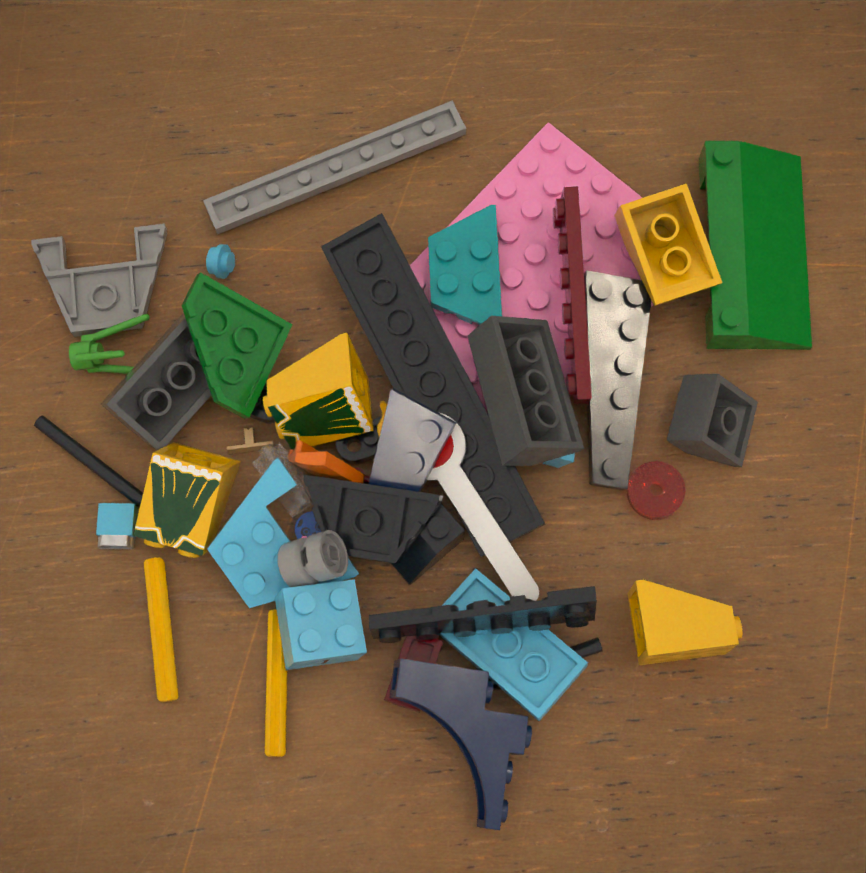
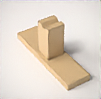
(249, 445)

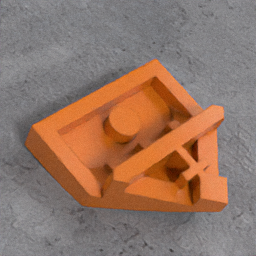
(323, 464)

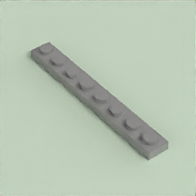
(334, 167)

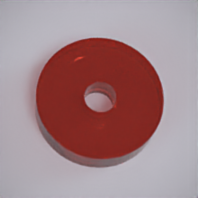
(646, 503)

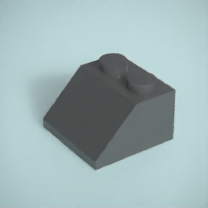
(712, 419)

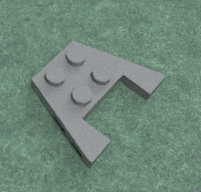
(107, 293)

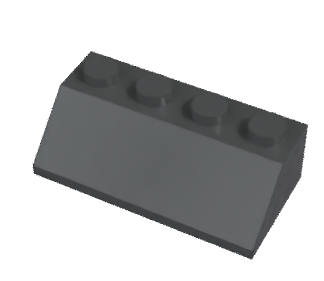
(161, 388)
(524, 390)

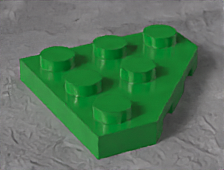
(233, 342)

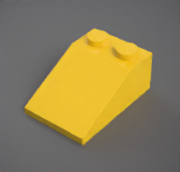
(667, 244)

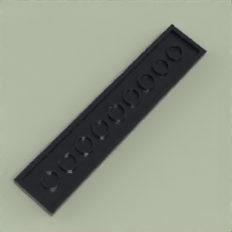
(425, 363)

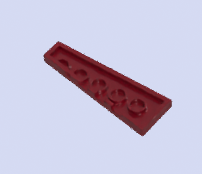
(576, 349)

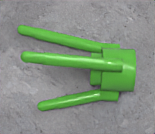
(91, 355)

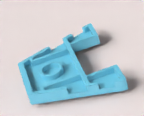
(252, 538)

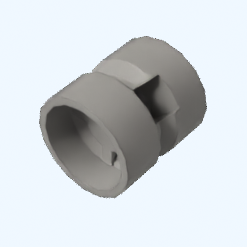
(313, 559)

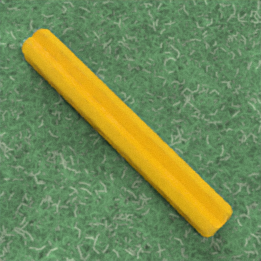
(160, 629)
(275, 691)

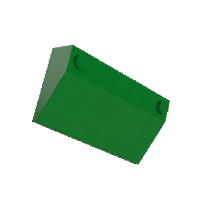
(757, 247)

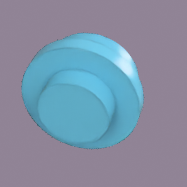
(220, 261)

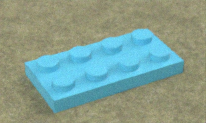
(525, 663)

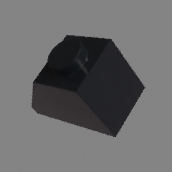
(435, 541)

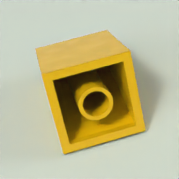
(679, 624)

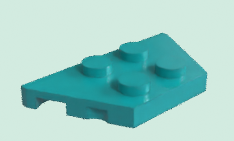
(466, 268)

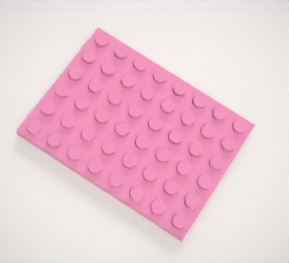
(529, 243)

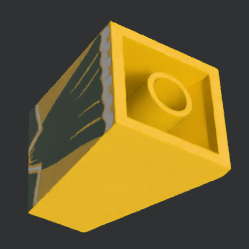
(321, 396)
(185, 498)

